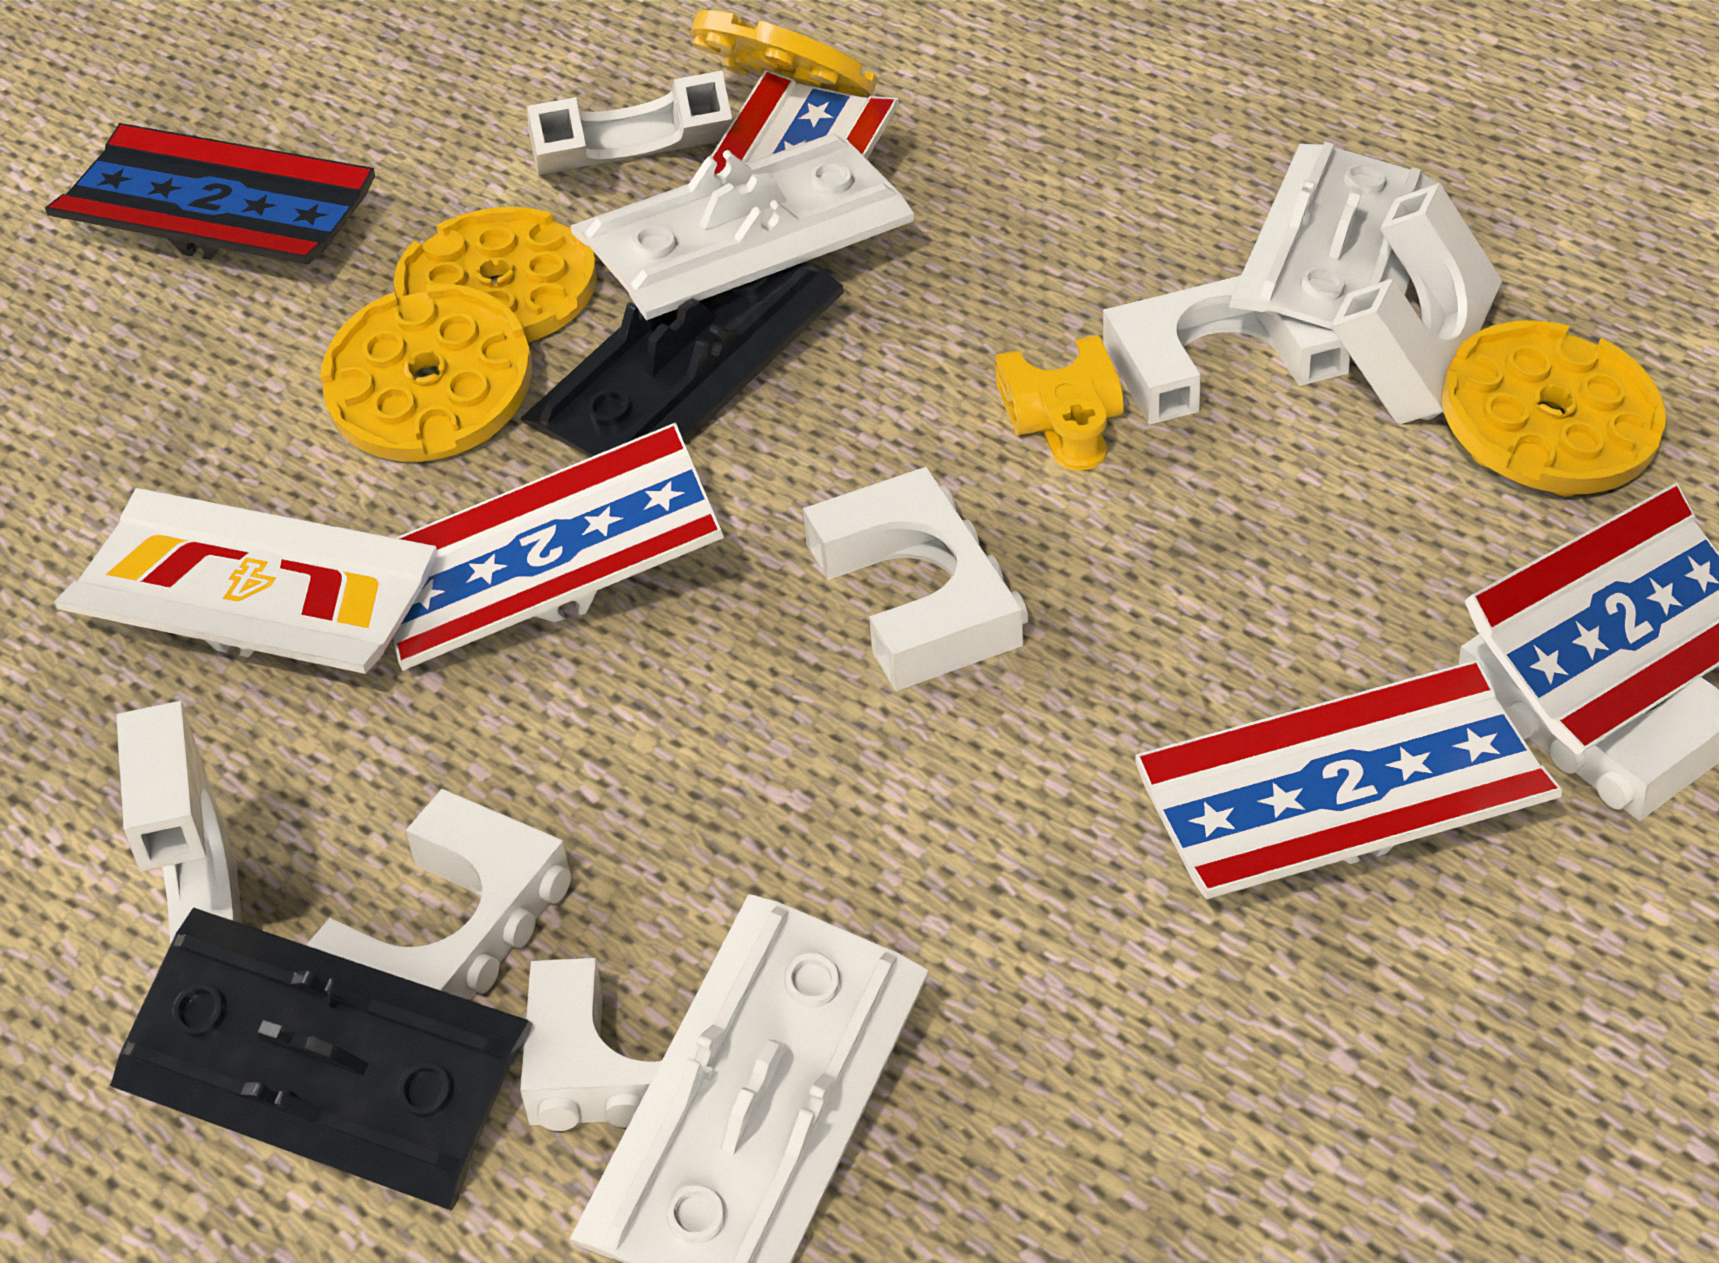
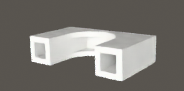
(687, 117)
(1455, 290)
(1150, 338)
(918, 519)
(1638, 763)
(174, 814)
(497, 859)
(566, 1065)

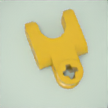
(1063, 403)

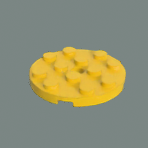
(780, 52)
(542, 264)
(380, 348)
(1607, 397)

